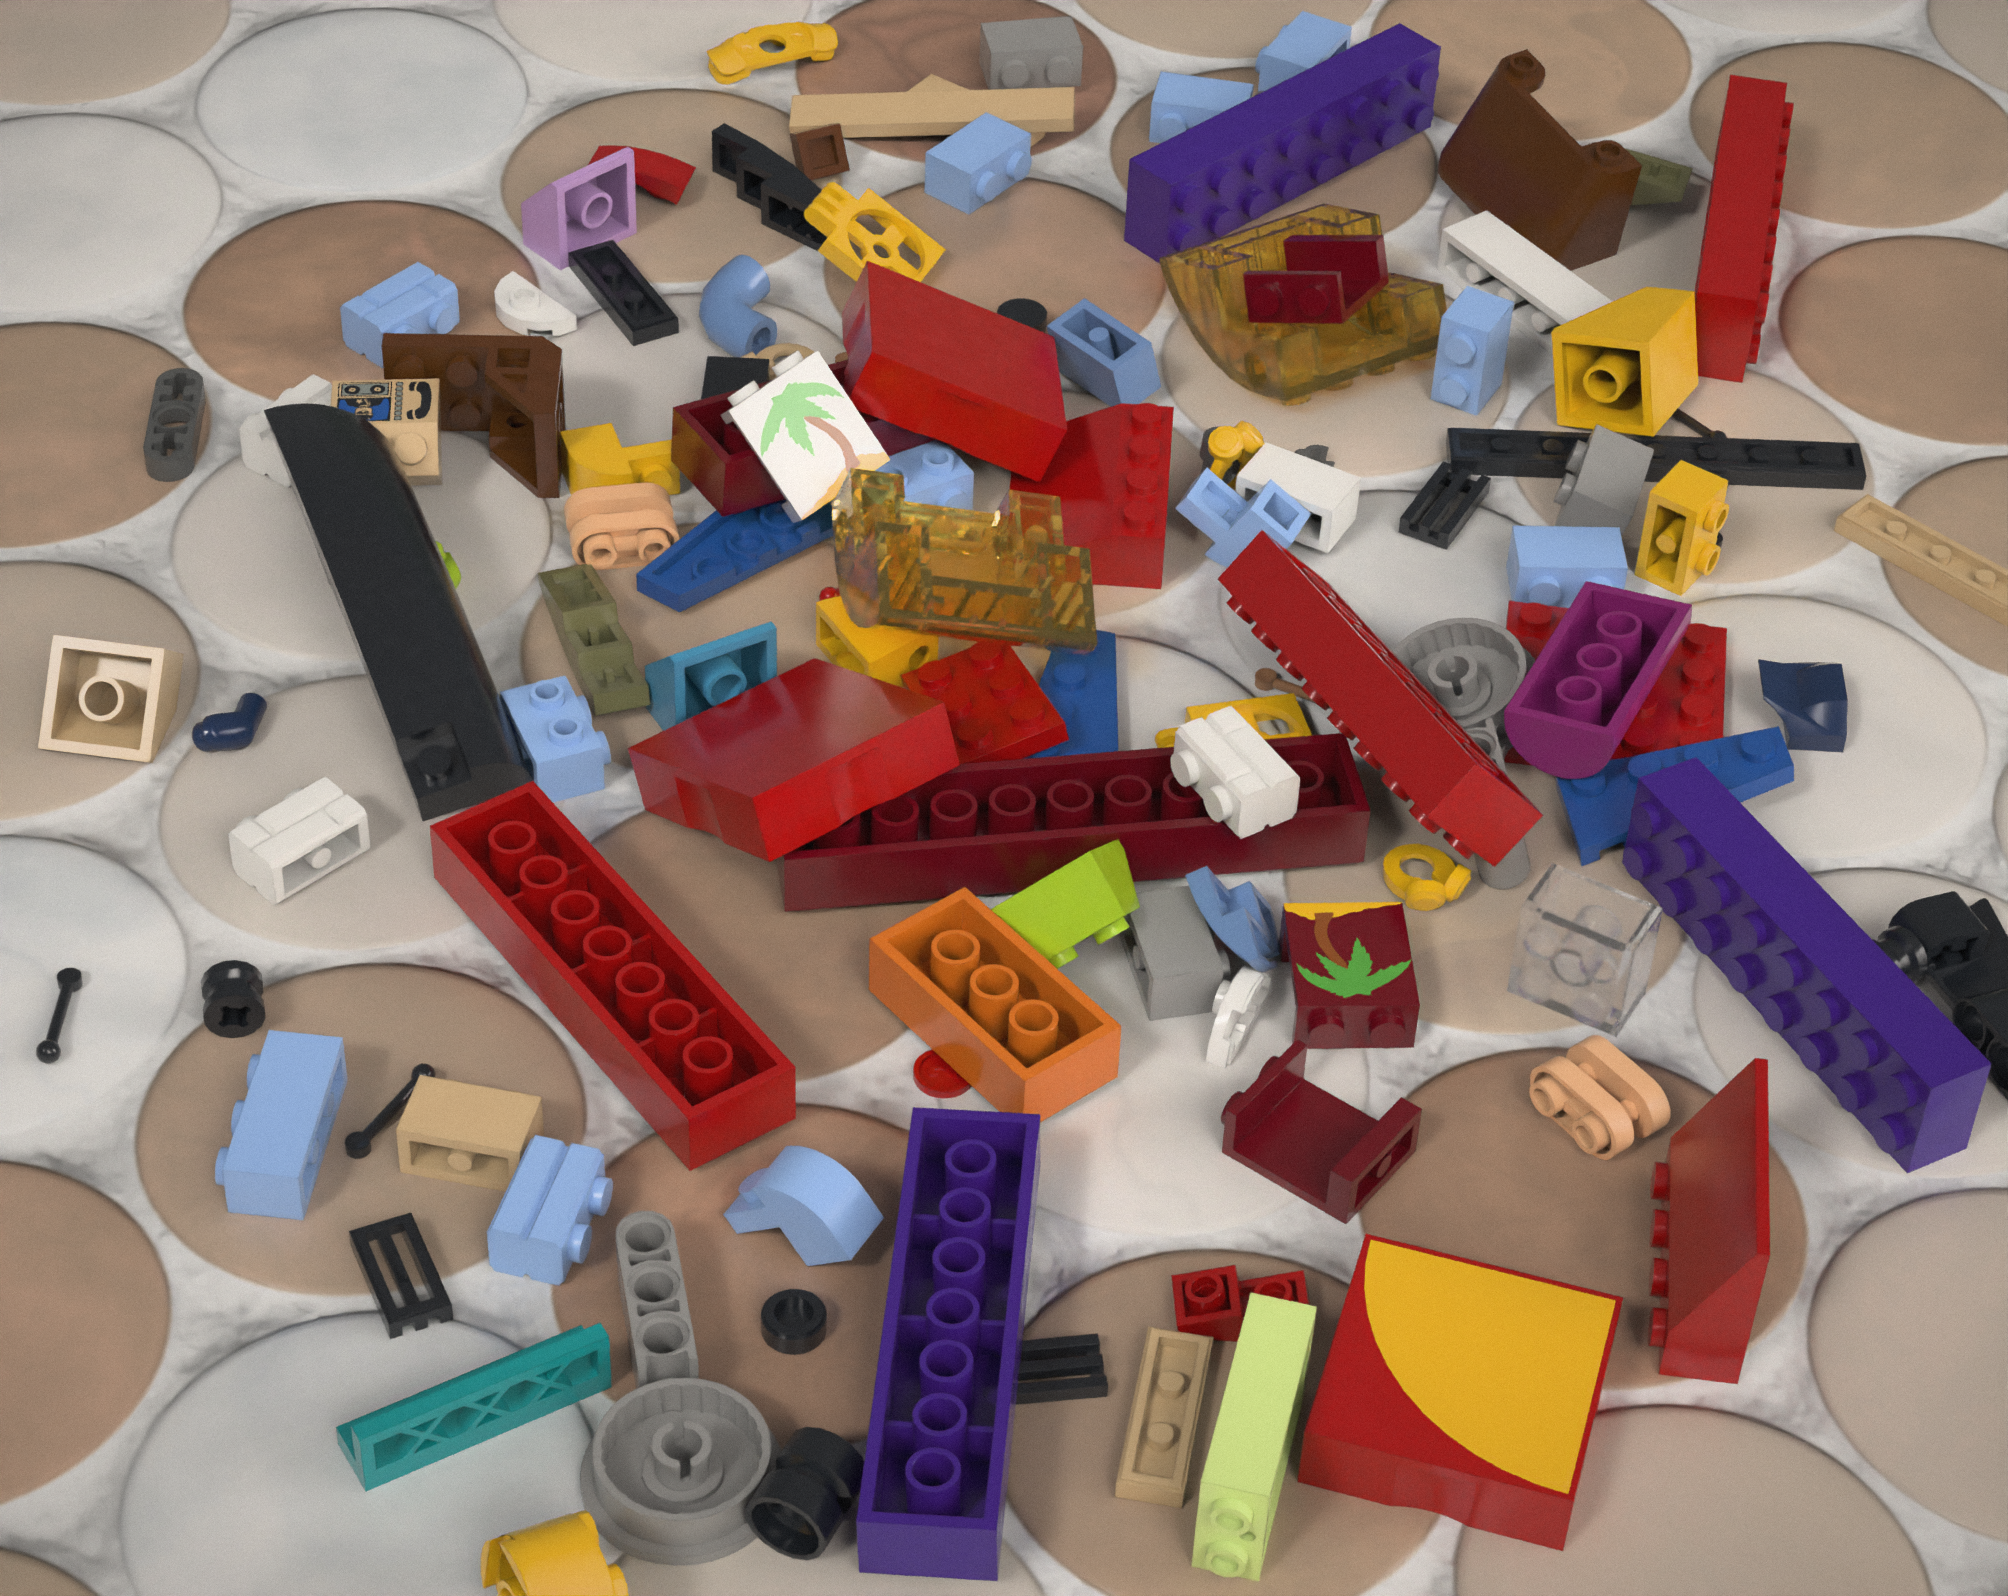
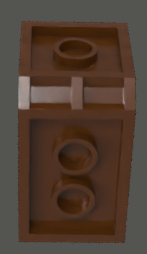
(494, 387)

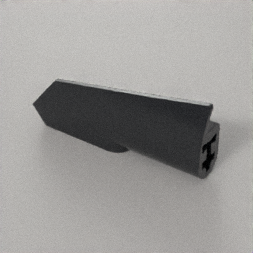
(1966, 969)

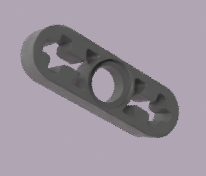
(181, 438)

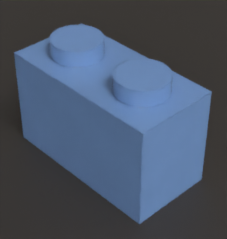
(1104, 355)

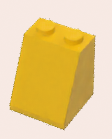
(1627, 362)

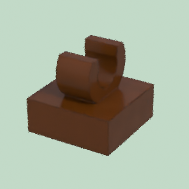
(820, 151)

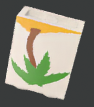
(804, 432)

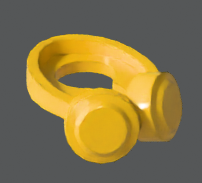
(1233, 444)
(1419, 894)

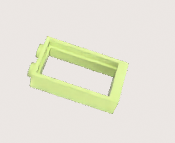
(1253, 1437)

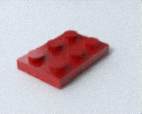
(990, 703)

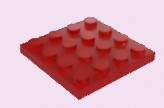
(1683, 703)

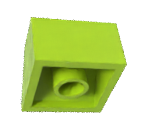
(1074, 903)

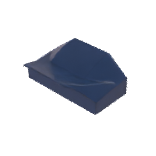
(1809, 701)

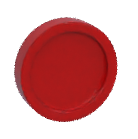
(937, 1077)

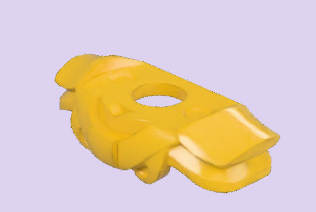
(742, 54)

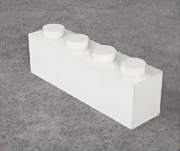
(1502, 262)

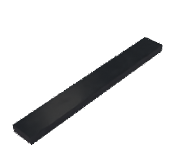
(1741, 460)

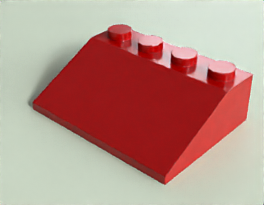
(1114, 490)
(1712, 1232)

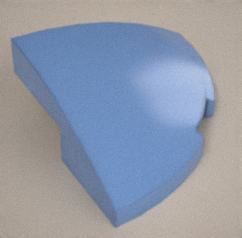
(1238, 918)

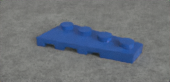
(729, 551)
(1085, 697)
(1602, 804)

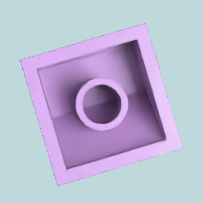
(582, 209)

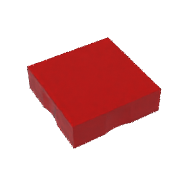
(953, 371)
(794, 757)

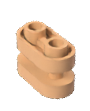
(620, 525)
(1599, 1097)

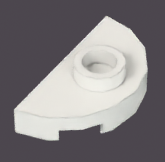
(526, 307)
(1236, 1010)

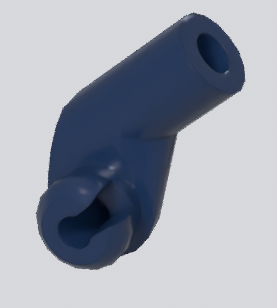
(231, 729)

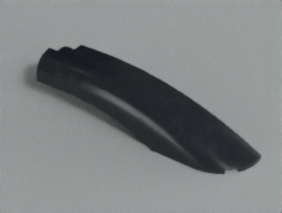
(399, 608)

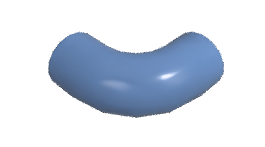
(728, 304)

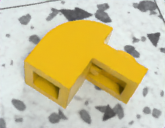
(596, 459)

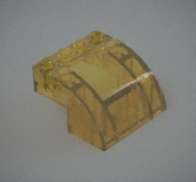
(1298, 358)
(961, 569)

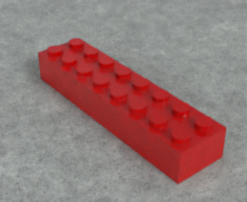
(1741, 226)
(1378, 702)
(614, 975)

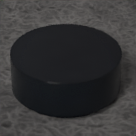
(1025, 312)
(793, 1321)

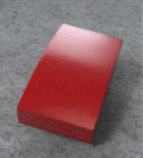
(656, 172)
(1216, 1300)

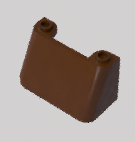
(1535, 174)

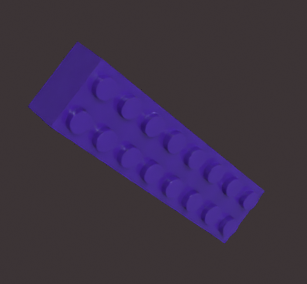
(1281, 143)
(1805, 966)
(950, 1347)

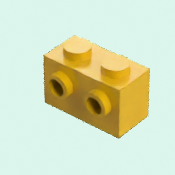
(1682, 528)

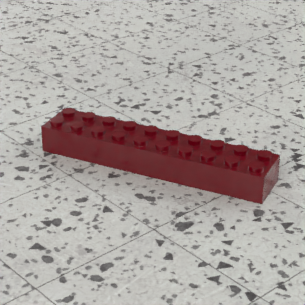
(1025, 818)

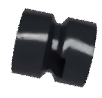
(807, 1493)

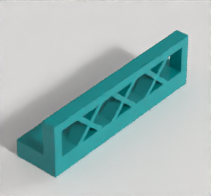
(477, 1405)

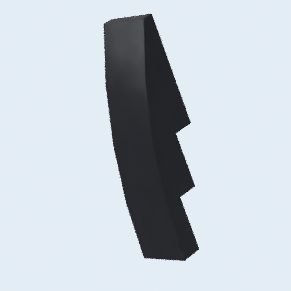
(767, 183)

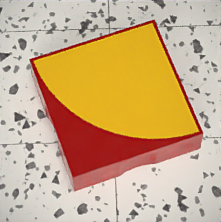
(1461, 1391)

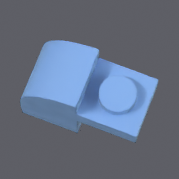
(1234, 521)
(811, 1201)

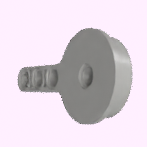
(1489, 669)
(672, 1416)

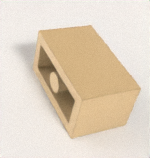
(466, 1132)

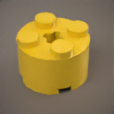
(551, 1560)

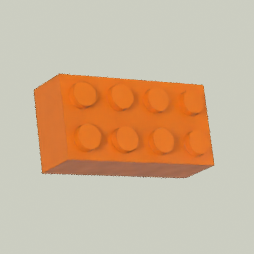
(993, 1007)

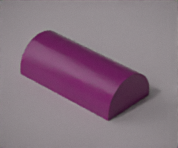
(1593, 678)

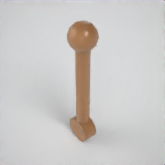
(1267, 679)

